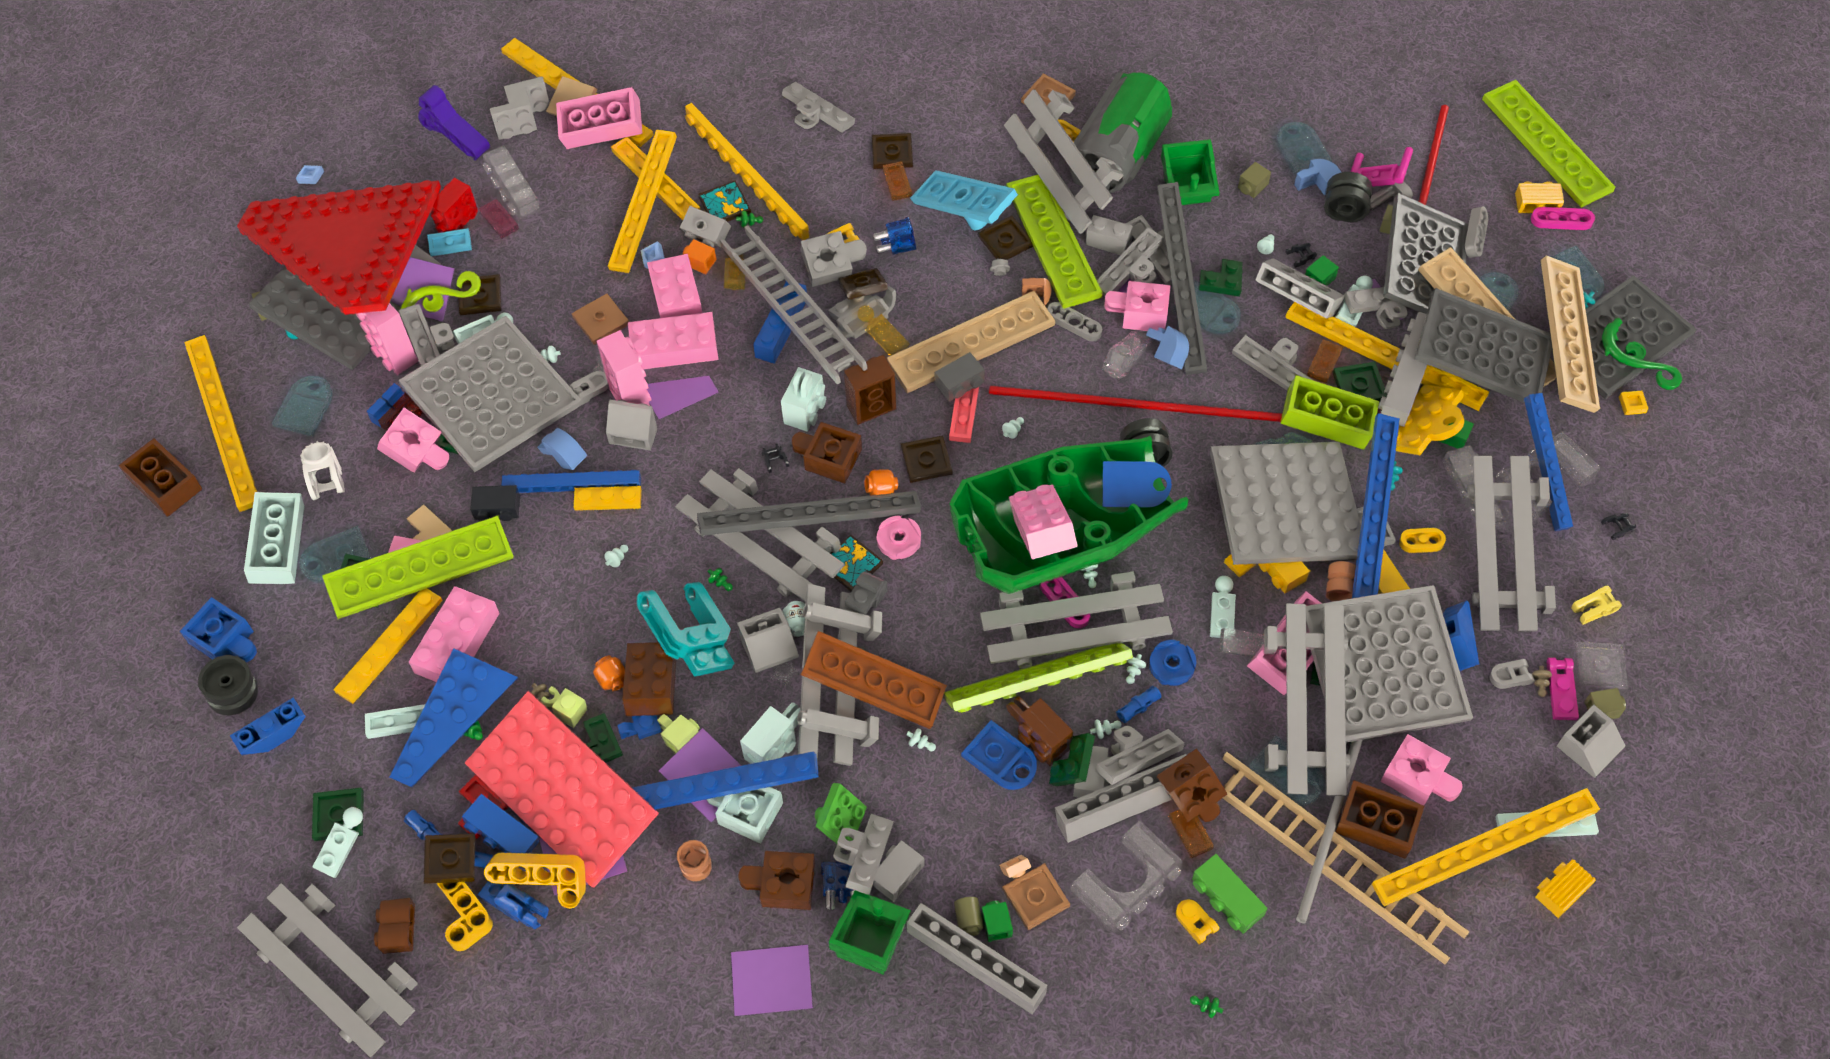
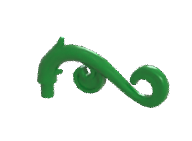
(1609, 337)

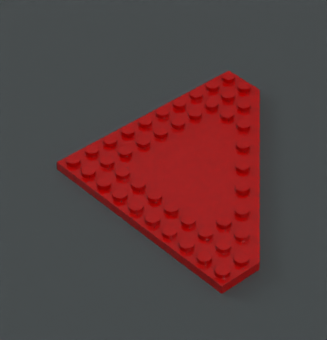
(345, 242)

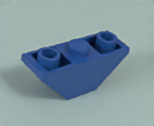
(1461, 634)
(269, 729)

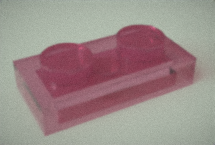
(499, 218)

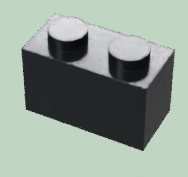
(495, 501)

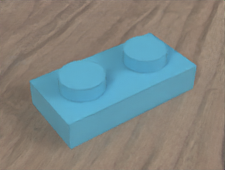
(449, 242)

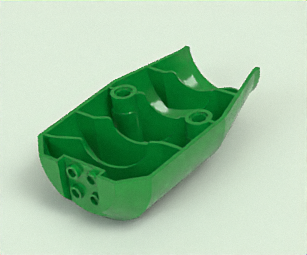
(990, 534)

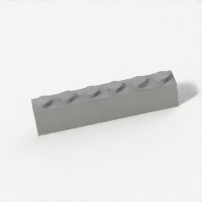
(1406, 375)
(1113, 803)
(976, 958)

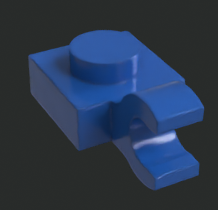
(642, 726)

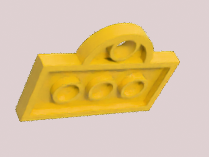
(1429, 419)

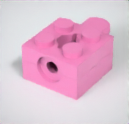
(1143, 305)
(413, 442)
(1420, 781)

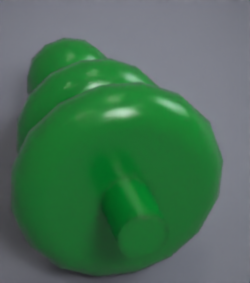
(750, 219)
(721, 580)
(475, 732)
(1205, 1004)

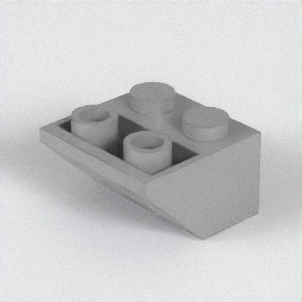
(631, 424)
(767, 640)
(1592, 741)

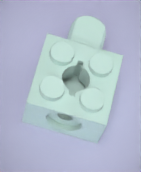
(803, 399)
(771, 735)
(748, 812)

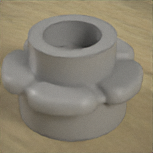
(1000, 267)

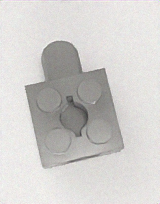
(829, 257)

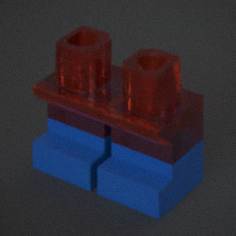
(386, 411)

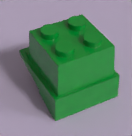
(1193, 168)
(868, 931)

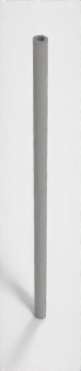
(1326, 839)

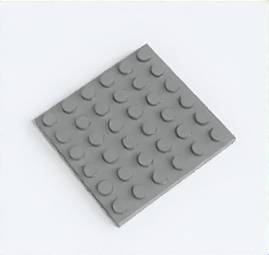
(490, 393)
(1286, 502)
(1395, 663)

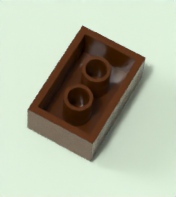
(870, 391)
(160, 477)
(648, 680)
(1379, 819)

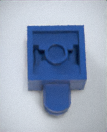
(219, 632)

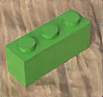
(1228, 894)

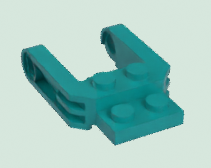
(698, 645)

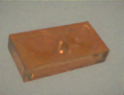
(897, 181)
(1325, 361)
(1191, 834)

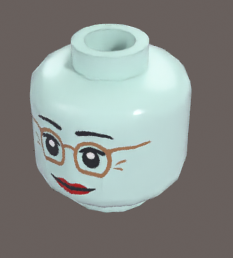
(794, 615)

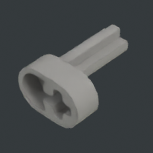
(1389, 191)

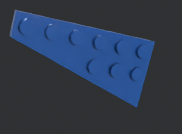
(455, 704)

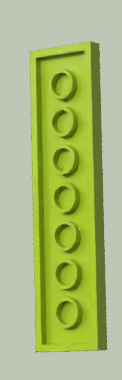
(1548, 143)
(1054, 243)
(417, 567)
(1030, 678)

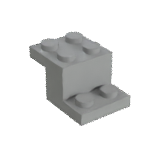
(518, 115)

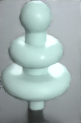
(1266, 245)
(550, 354)
(1012, 428)
(615, 556)
(1090, 575)
(1133, 670)
(1106, 727)
(922, 741)

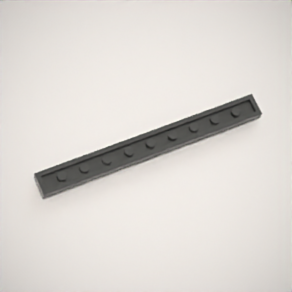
(1182, 276)
(808, 513)

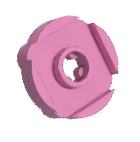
(900, 526)

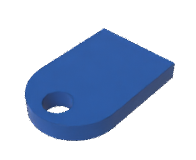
(1133, 483)
(999, 756)

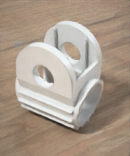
(316, 457)

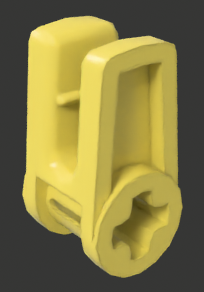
(1604, 603)

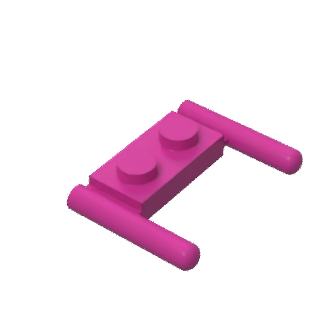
(1383, 174)

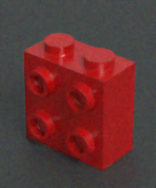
(453, 207)

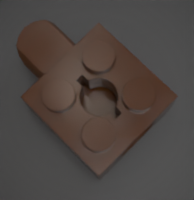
(830, 442)
(1041, 729)
(1193, 787)
(780, 889)

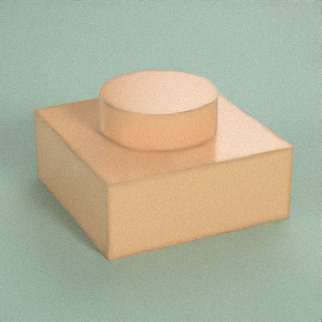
(1015, 867)

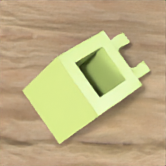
(567, 706)
(679, 732)

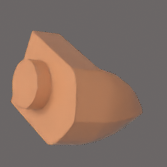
(1040, 285)

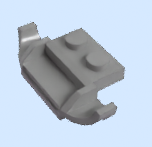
(846, 312)

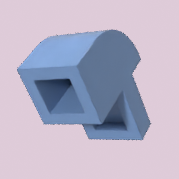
(1318, 173)
(1172, 347)
(563, 449)

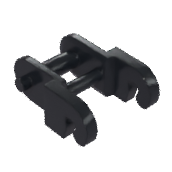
(1298, 249)
(780, 455)
(1615, 519)

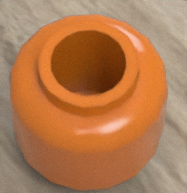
(880, 482)
(610, 673)

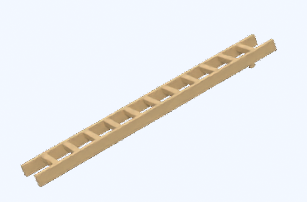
(1342, 844)

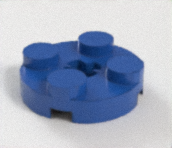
(1178, 652)

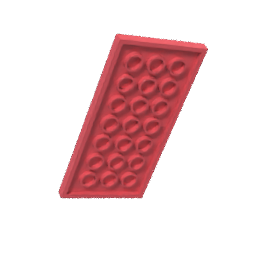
(561, 787)

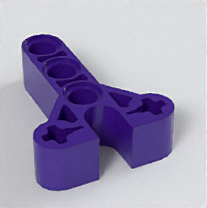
(441, 117)

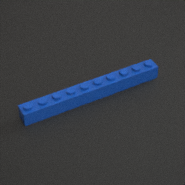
(1548, 460)
(569, 481)

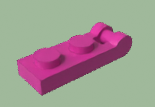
(1562, 689)

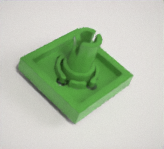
(836, 815)

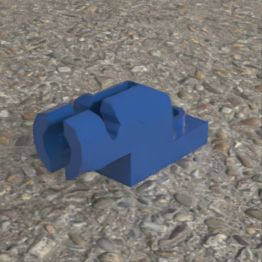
(513, 903)

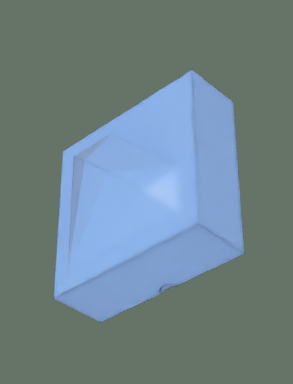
(309, 174)
(652, 253)

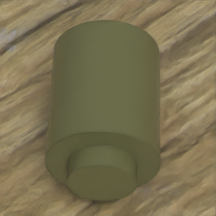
(969, 915)

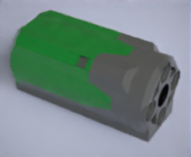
(1125, 125)

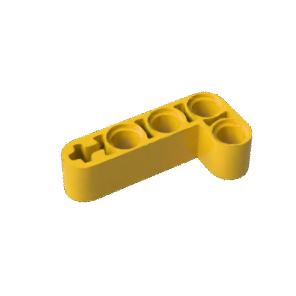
(505, 870)
(468, 914)

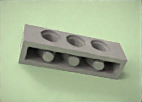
(1300, 288)

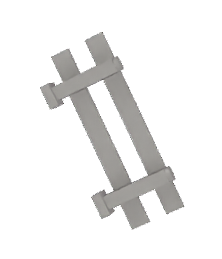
(1047, 123)
(1521, 493)
(813, 553)
(1122, 596)
(1296, 643)
(843, 722)
(303, 918)

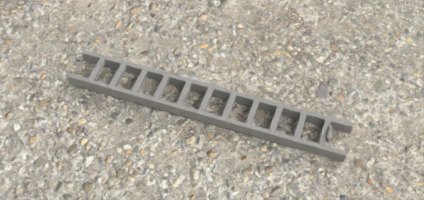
(840, 364)

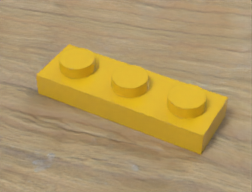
(607, 498)

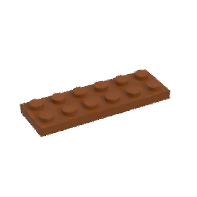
(873, 680)

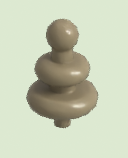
(1542, 682)
(538, 691)

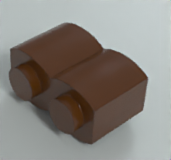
(395, 926)

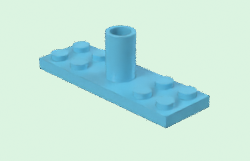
(973, 199)

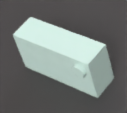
(274, 538)

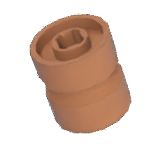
(1341, 581)
(694, 860)

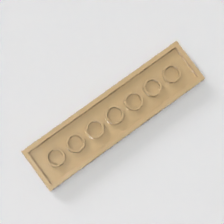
(1453, 276)
(1570, 334)
(980, 336)

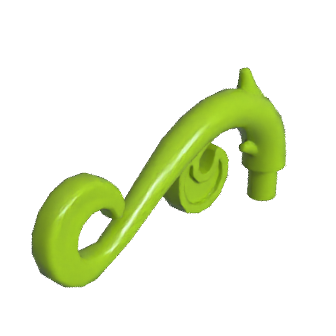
(437, 292)

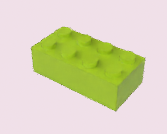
(1329, 412)

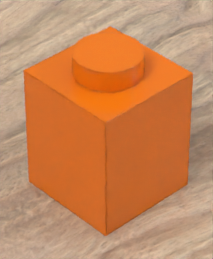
(700, 256)

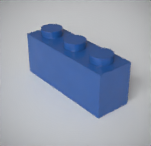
(498, 827)

